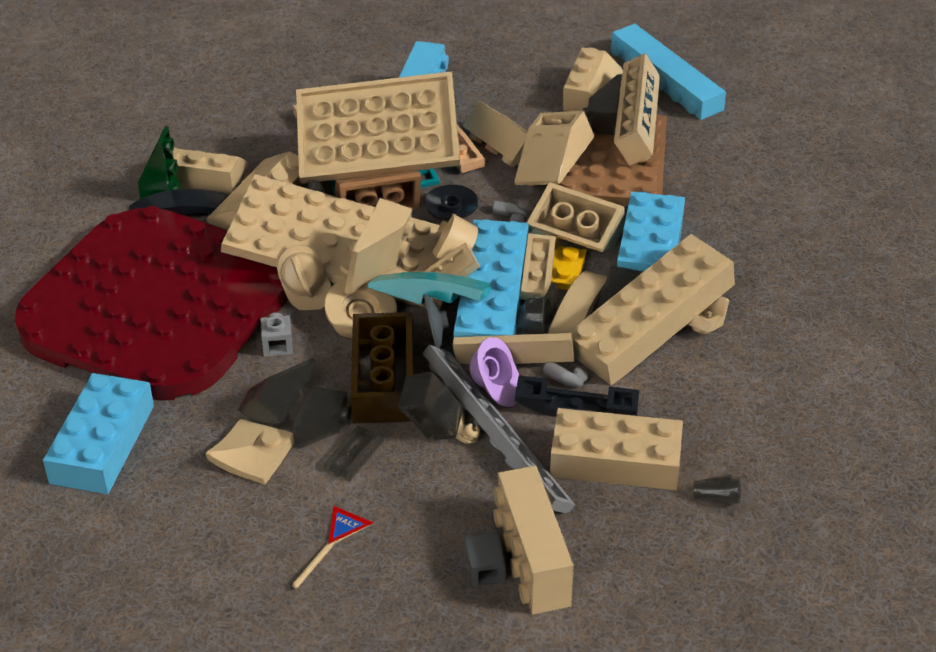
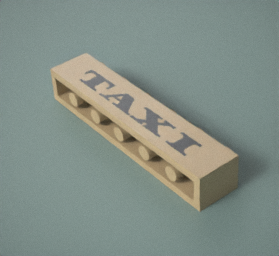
(637, 110)

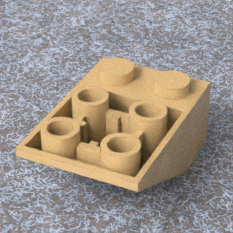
(553, 147)

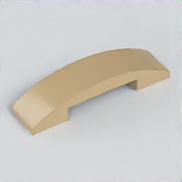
(578, 302)

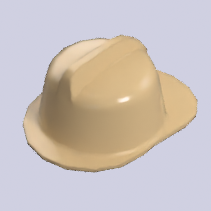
(303, 278)

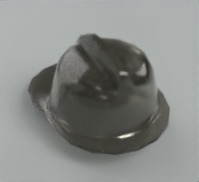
(538, 312)

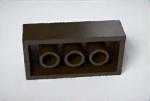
(380, 365)

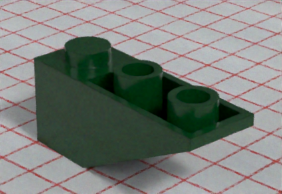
(160, 169)

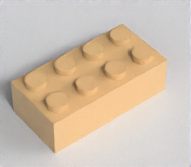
(616, 449)
(533, 540)

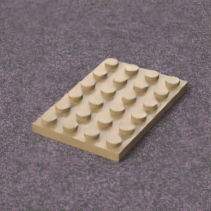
(377, 127)

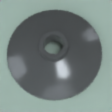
(437, 320)

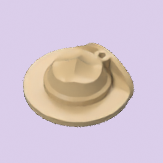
(342, 306)

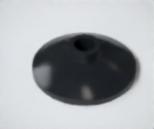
(450, 200)

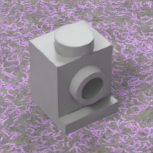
(276, 328)

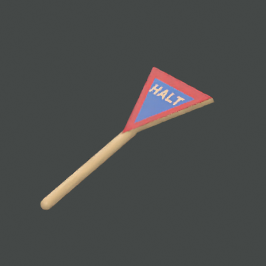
(342, 525)

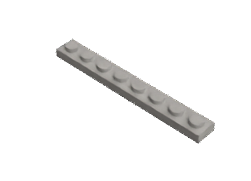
(492, 422)

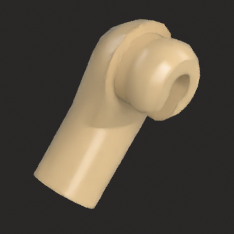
(466, 433)

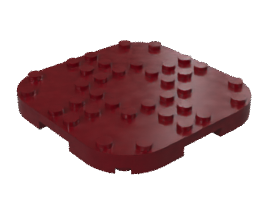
(149, 303)

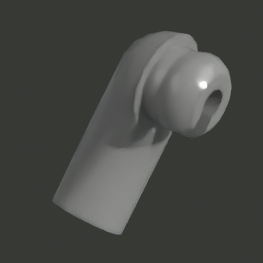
(509, 209)
(564, 376)

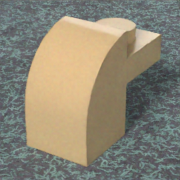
(453, 235)

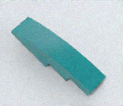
(445, 287)

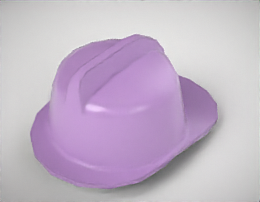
(495, 370)

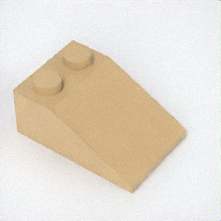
(380, 244)

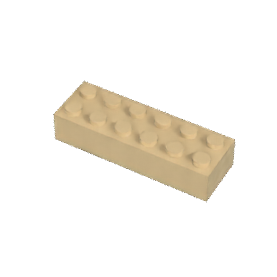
(652, 308)

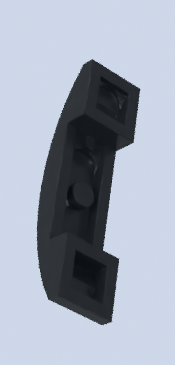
(183, 201)
(537, 396)

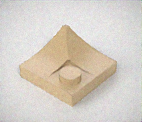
(251, 450)

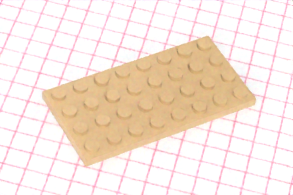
(287, 215)

